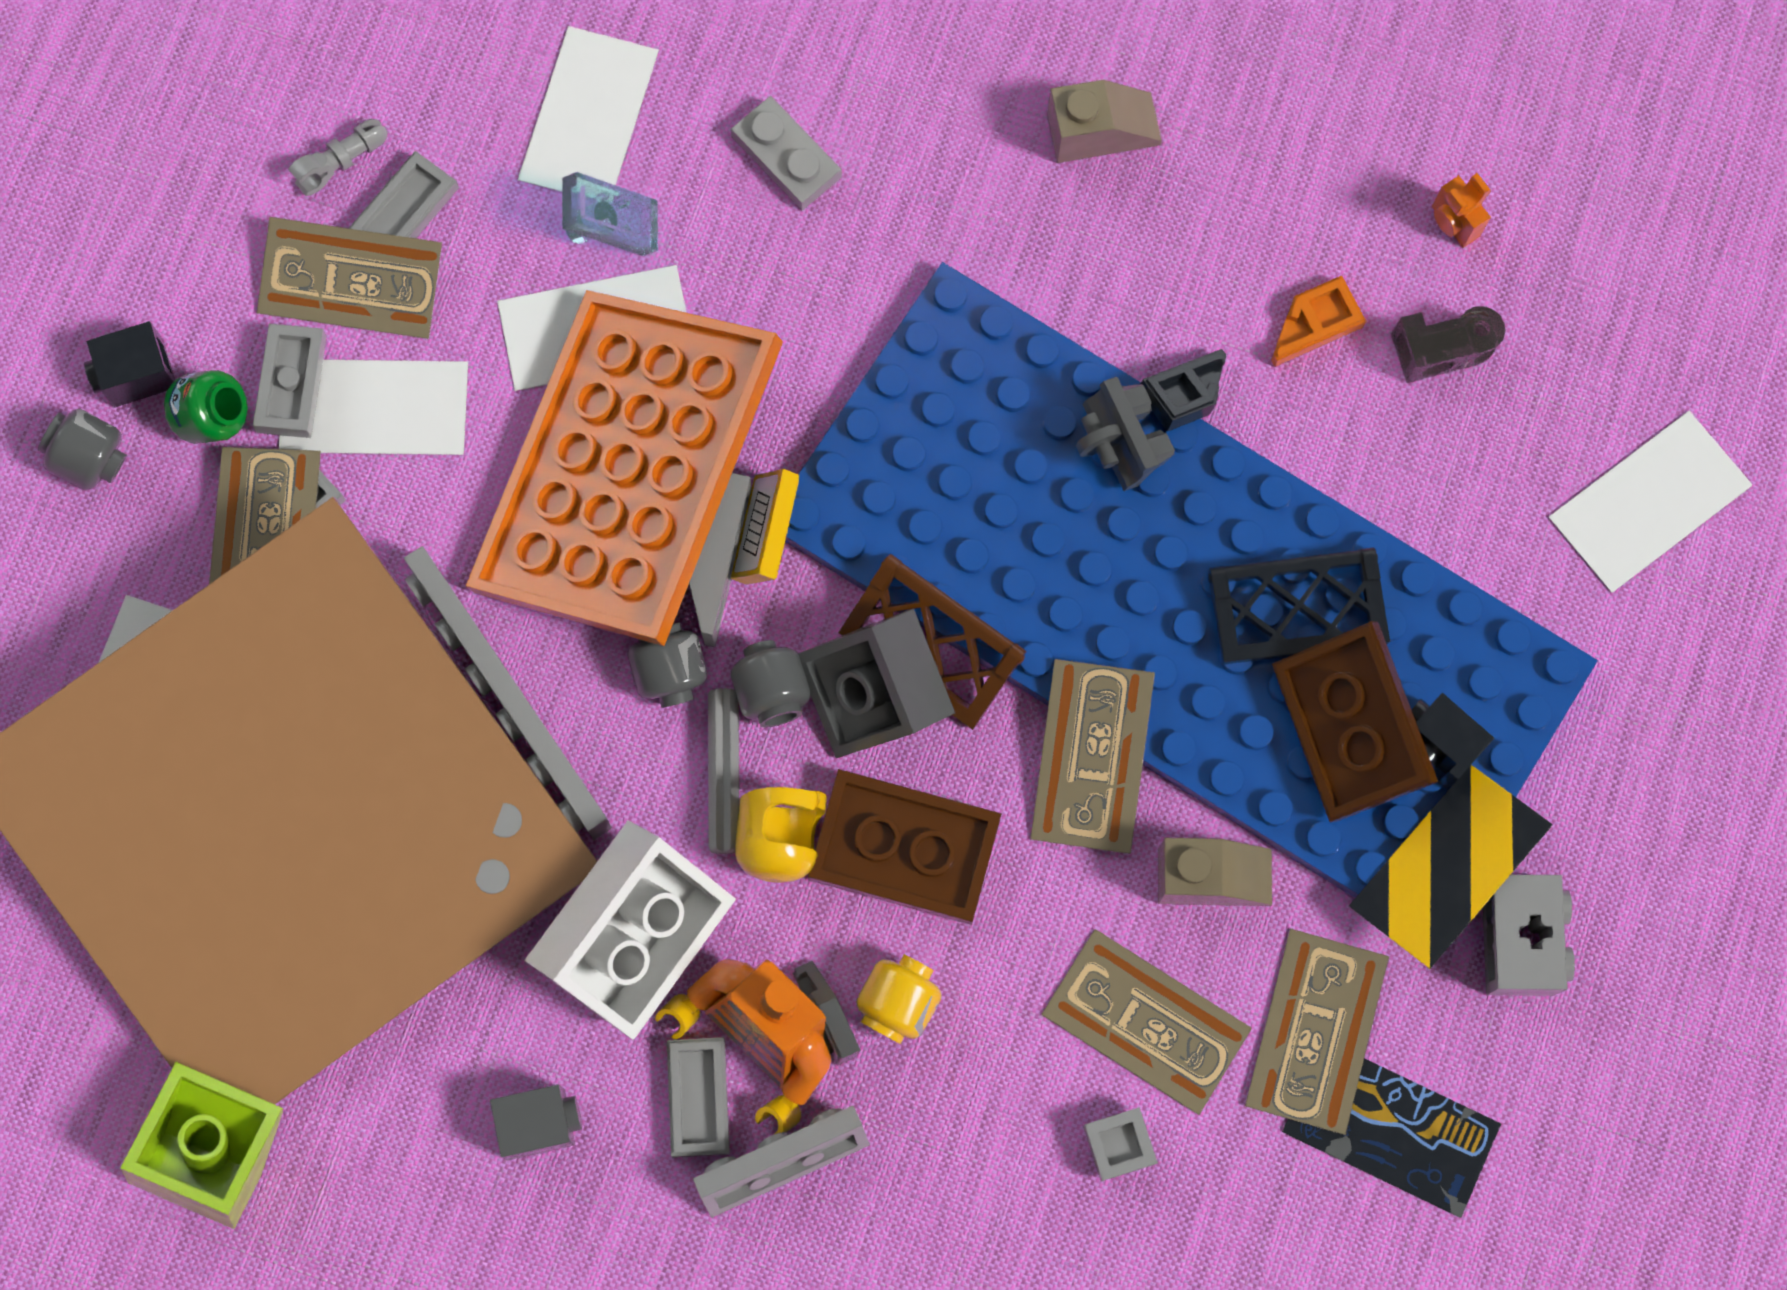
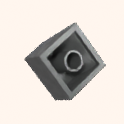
(875, 684)

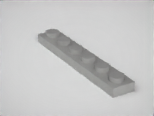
(491, 675)

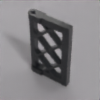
(1264, 572)

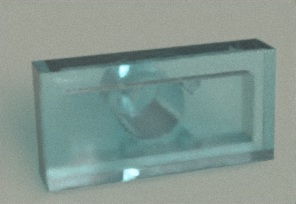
(608, 214)

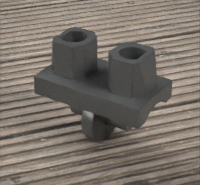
(1118, 436)

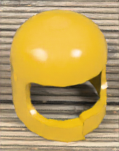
(778, 841)

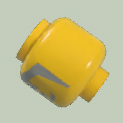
(898, 998)

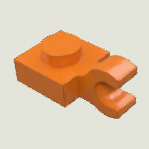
(1460, 209)

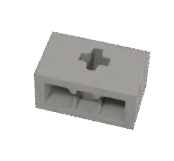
(1510, 960)

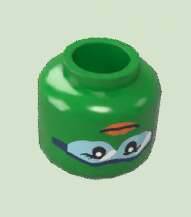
(205, 406)

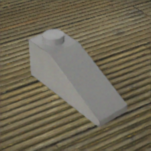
(714, 567)

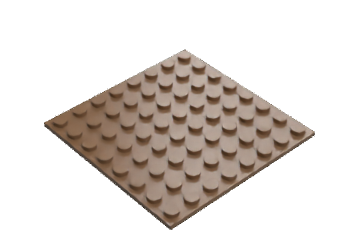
(280, 813)

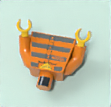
(768, 1022)

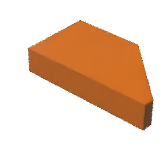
(1318, 319)

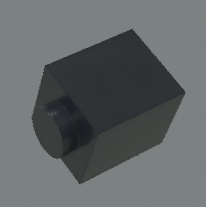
(129, 364)

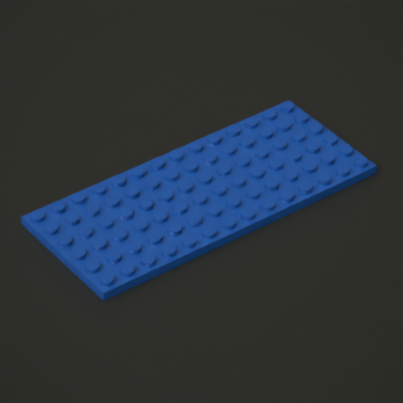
(974, 481)

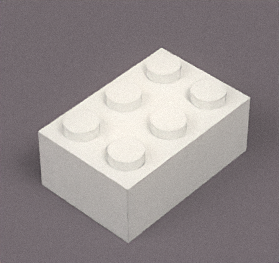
(630, 929)

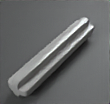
(723, 770)

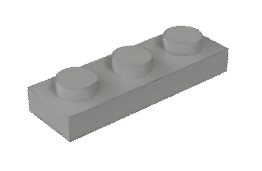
(781, 1160)

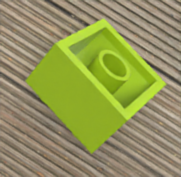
(203, 1145)

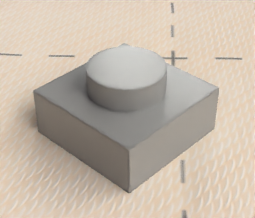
(1120, 1144)

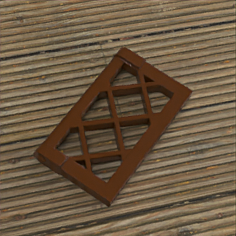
(973, 628)

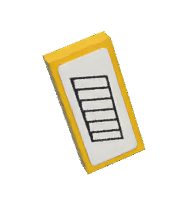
(765, 527)

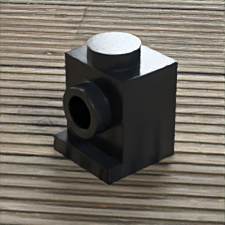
(1450, 737)

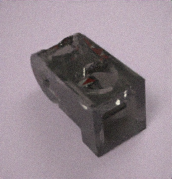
(1448, 344)

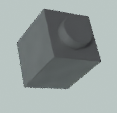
(535, 1122)

